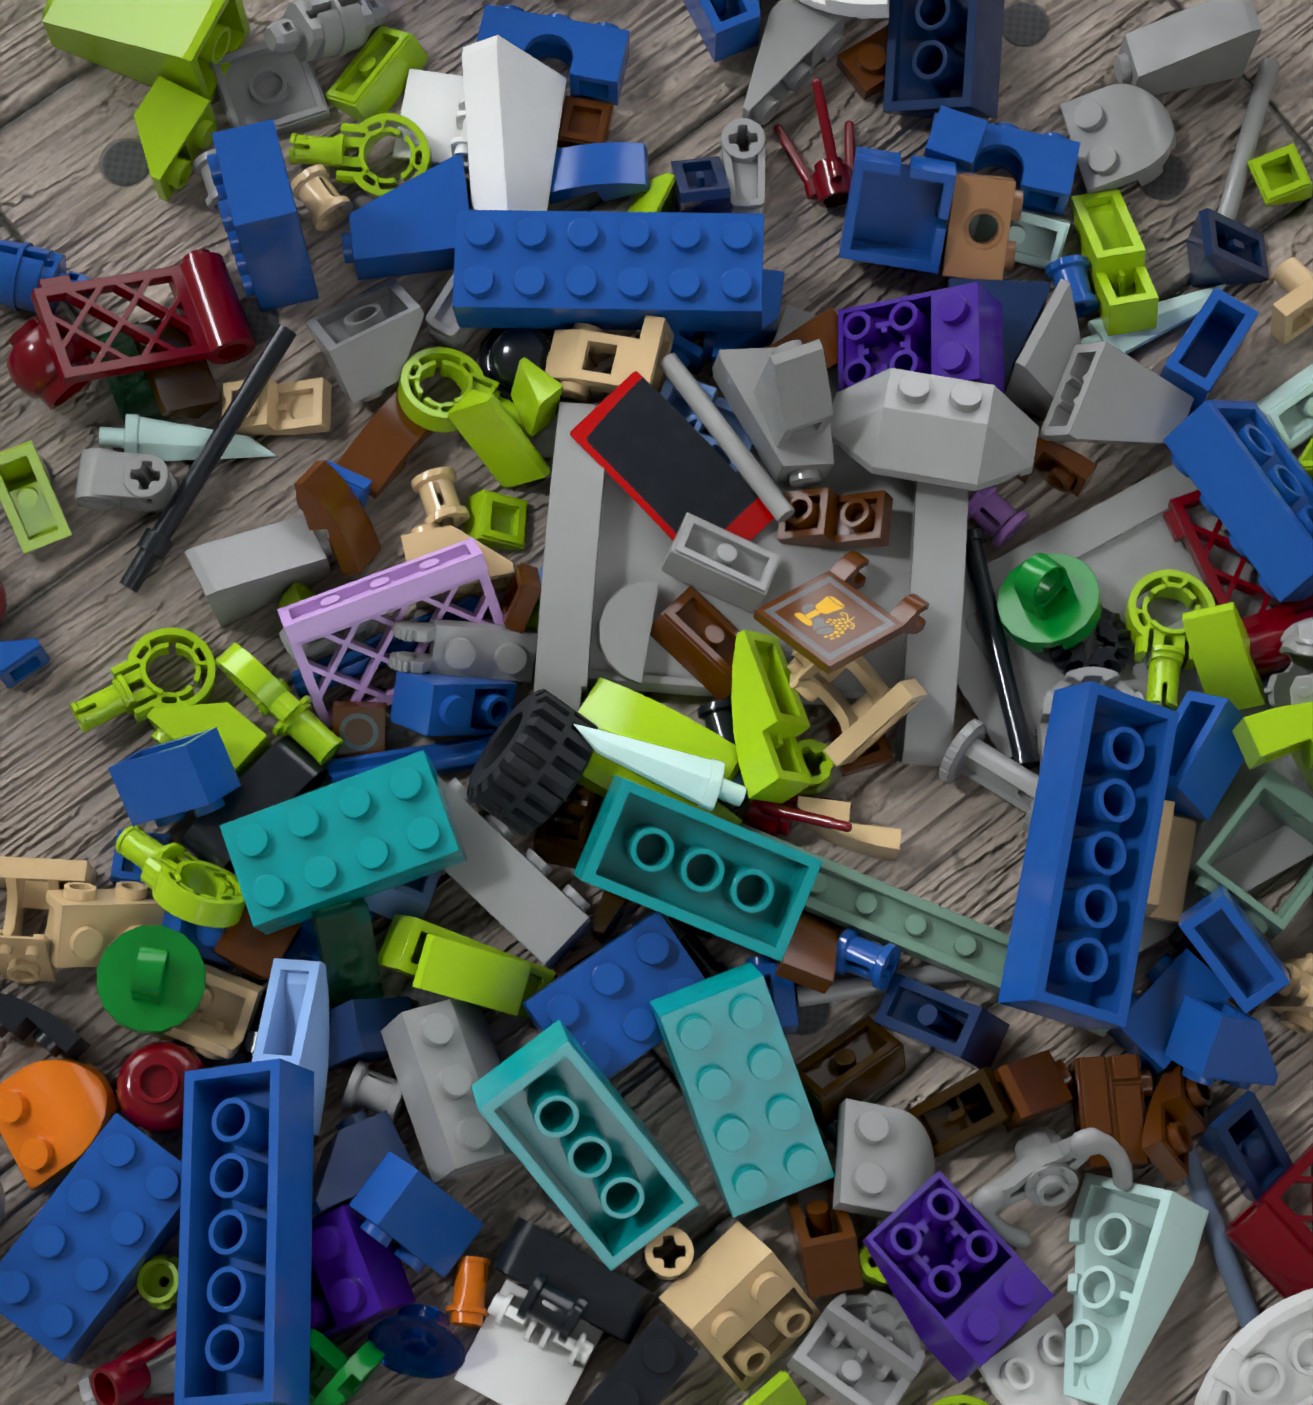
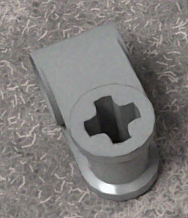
(116, 481)

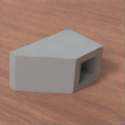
(795, 392)

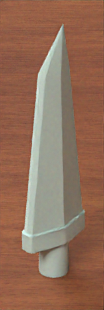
(1170, 315)
(173, 440)
(681, 773)

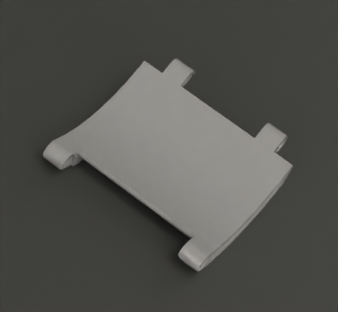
(607, 542)

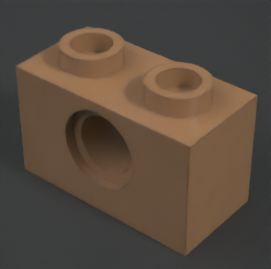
(980, 258)

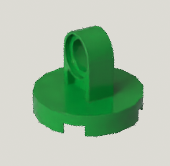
(1049, 602)
(151, 979)
(337, 1376)

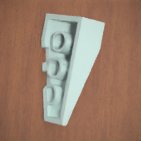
(1127, 1271)

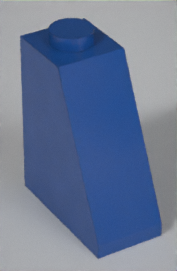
(409, 226)

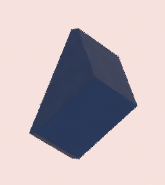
(701, 186)
(1225, 252)
(358, 1027)

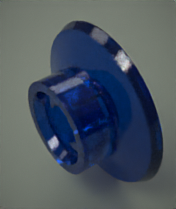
(419, 1342)

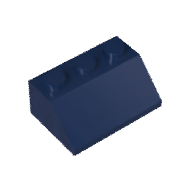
(943, 57)

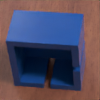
(894, 210)

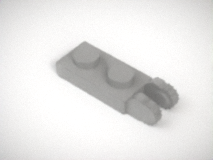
(467, 649)

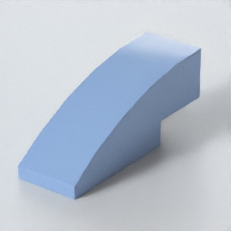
(297, 1022)

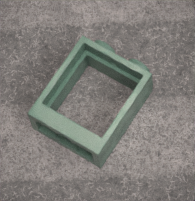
(1293, 809)

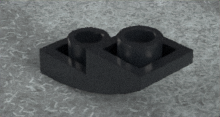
(54, 1035)

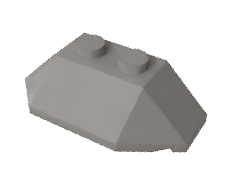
(934, 430)

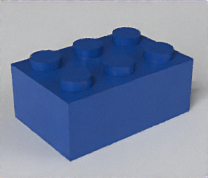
(610, 992)

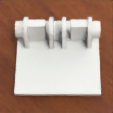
(438, 107)
(523, 1359)
(1031, 1368)

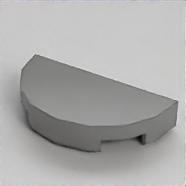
(626, 629)

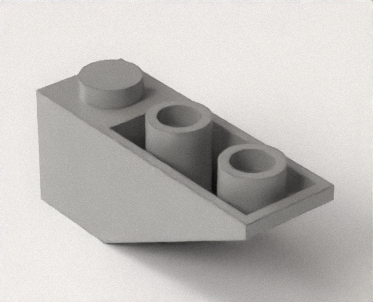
(789, 50)

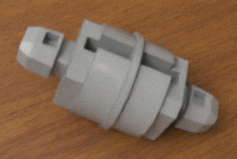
(325, 27)

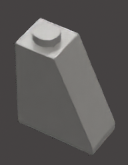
(1190, 47)
(1113, 400)
(799, 462)
(259, 566)

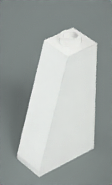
(510, 125)

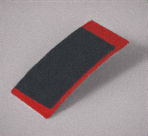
(667, 462)

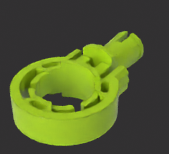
(361, 139)
(454, 365)
(1165, 644)
(132, 674)
(276, 701)
(177, 878)

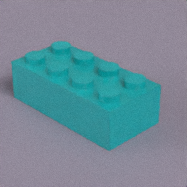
(343, 842)
(697, 868)
(742, 1088)
(584, 1145)

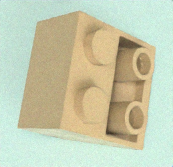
(740, 1305)

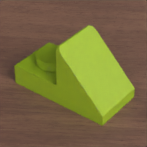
(30, 498)

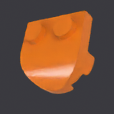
(53, 1116)

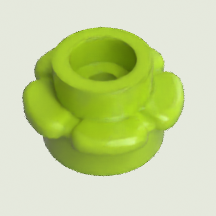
(150, 1277)

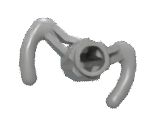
(1047, 1175)

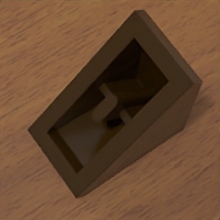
(963, 1112)

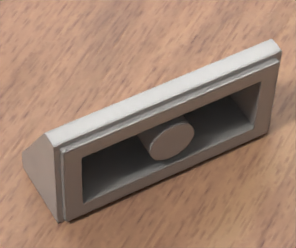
(721, 563)

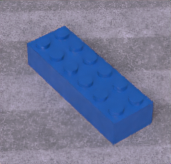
(608, 269)
(1089, 857)
(245, 1236)

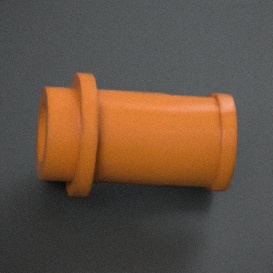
(469, 1292)

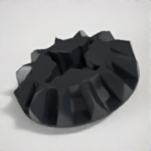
(1113, 656)

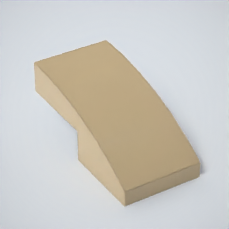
(285, 407)
(862, 839)

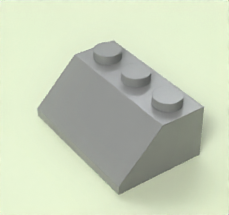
(436, 1060)

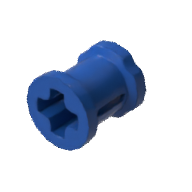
(1074, 270)
(866, 958)

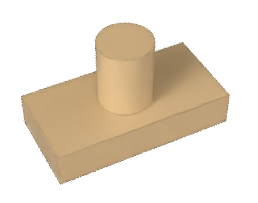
(1295, 310)

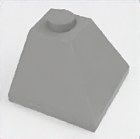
(368, 339)
(1045, 355)

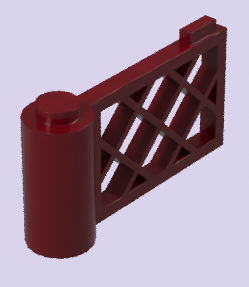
(201, 293)
(1265, 626)
(1275, 1236)

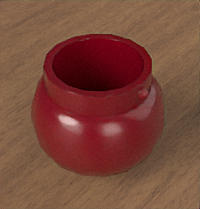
(34, 369)
(153, 1085)

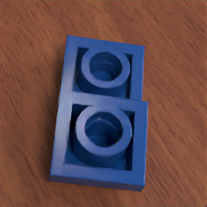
(603, 168)

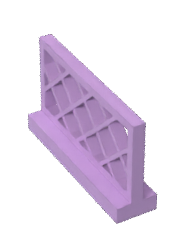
(373, 598)

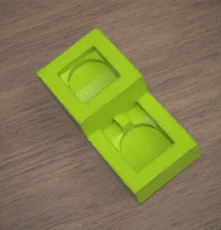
(1223, 655)
(472, 975)

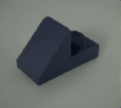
(1247, 1146)

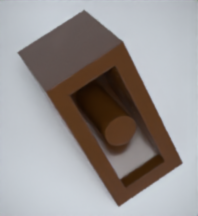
(1034, 1087)
(823, 1241)

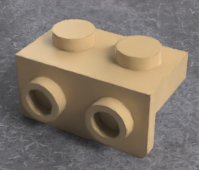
(1170, 866)
(92, 918)
(222, 1017)

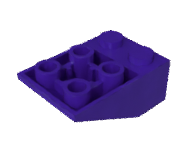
(933, 332)
(352, 1275)
(954, 1276)

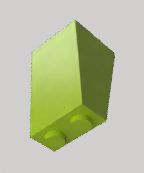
(151, 37)

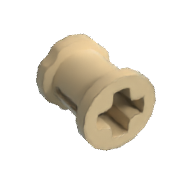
(321, 197)
(440, 482)
(681, 1242)

